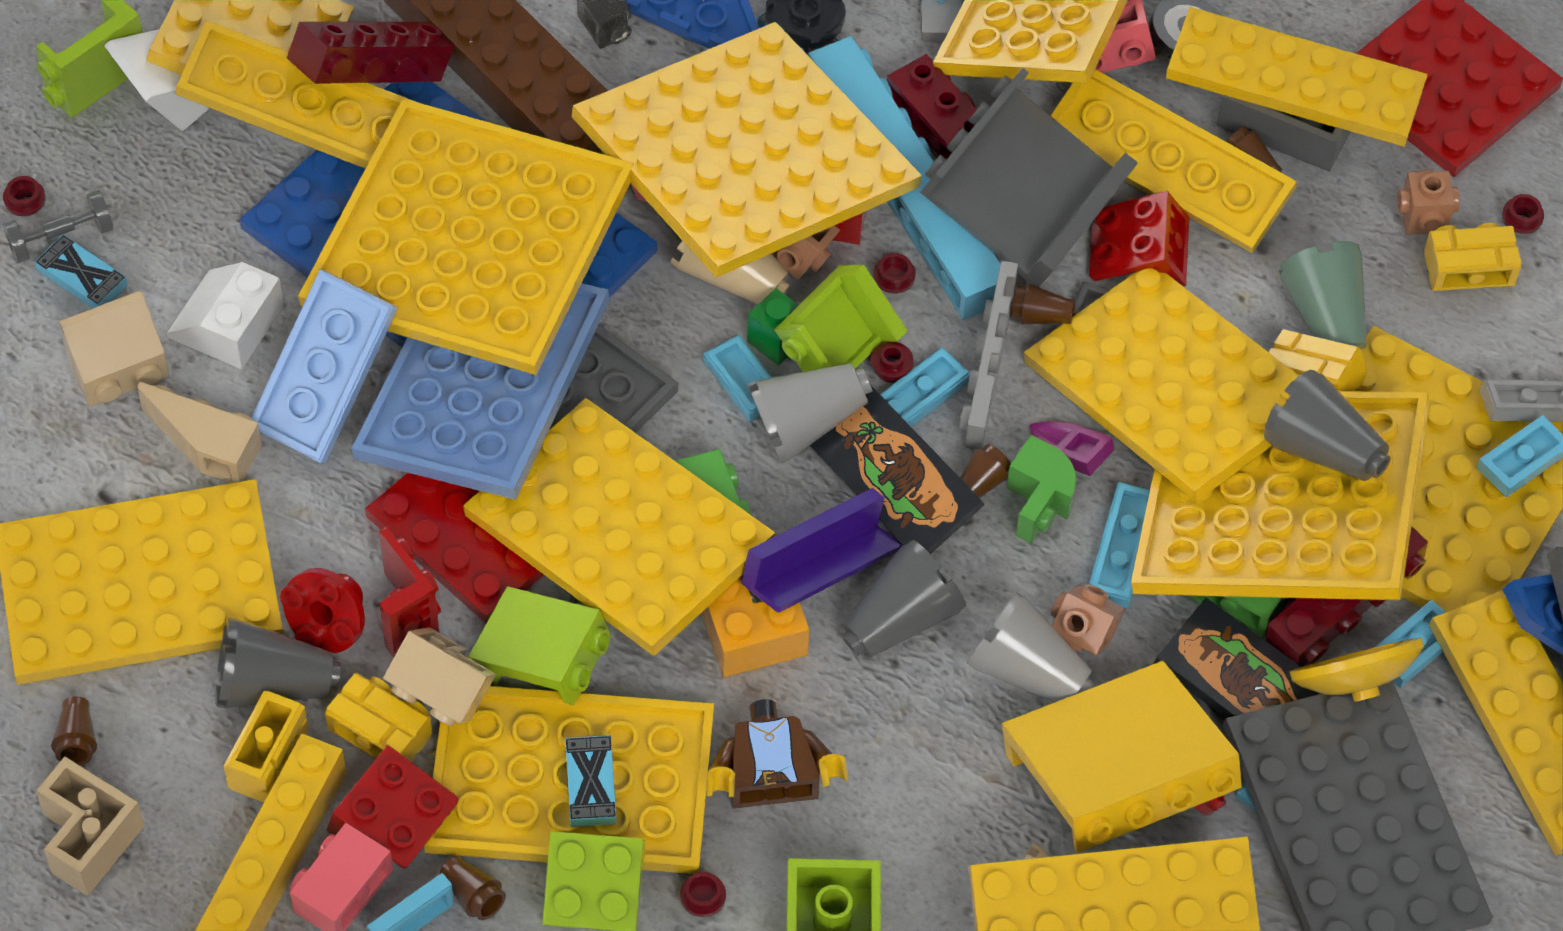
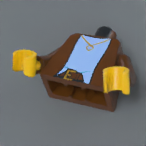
(772, 761)

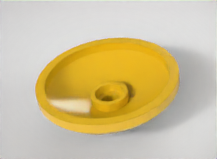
(1359, 671)

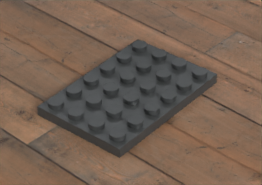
(1356, 816)

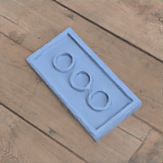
(323, 366)

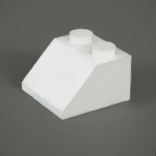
(152, 81)
(229, 313)

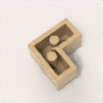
(439, 675)
(94, 821)

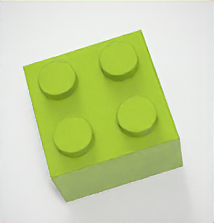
(593, 881)
(833, 895)

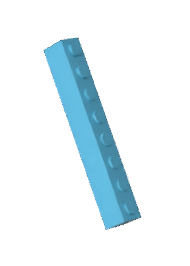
(953, 255)

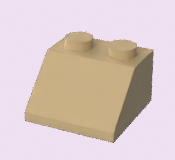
(114, 348)

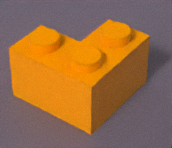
(751, 633)

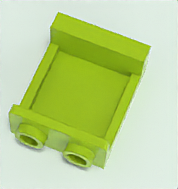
(86, 68)
(840, 321)
(542, 642)

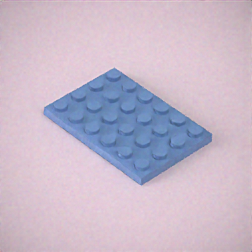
(473, 417)

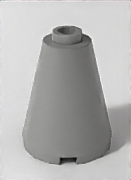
(808, 405)
(1030, 654)

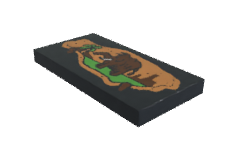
(884, 453)
(1229, 664)

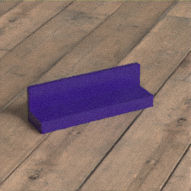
(819, 552)

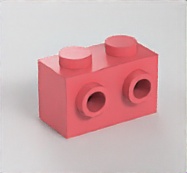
(1129, 41)
(340, 879)

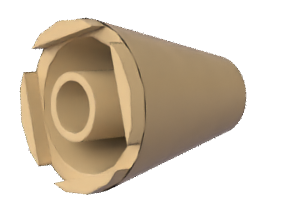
(749, 282)

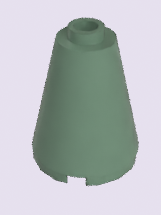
(1329, 291)

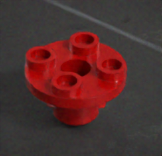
(324, 609)

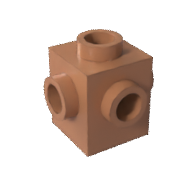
(1427, 201)
(806, 253)
(1086, 618)

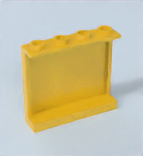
(1124, 754)

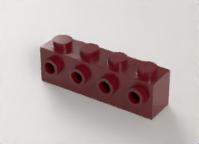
(370, 52)
(932, 102)
(1312, 623)

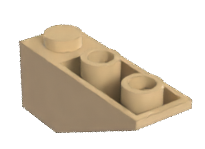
(209, 437)

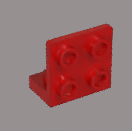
(1140, 236)
(414, 598)
(395, 806)

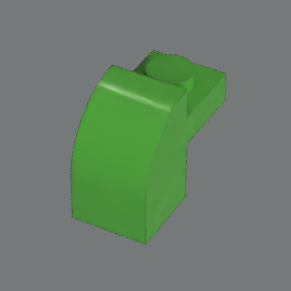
(1047, 481)

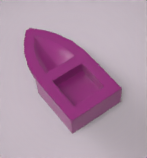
(1082, 446)

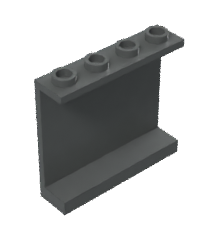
(1023, 182)

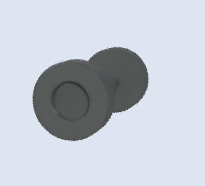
(58, 226)

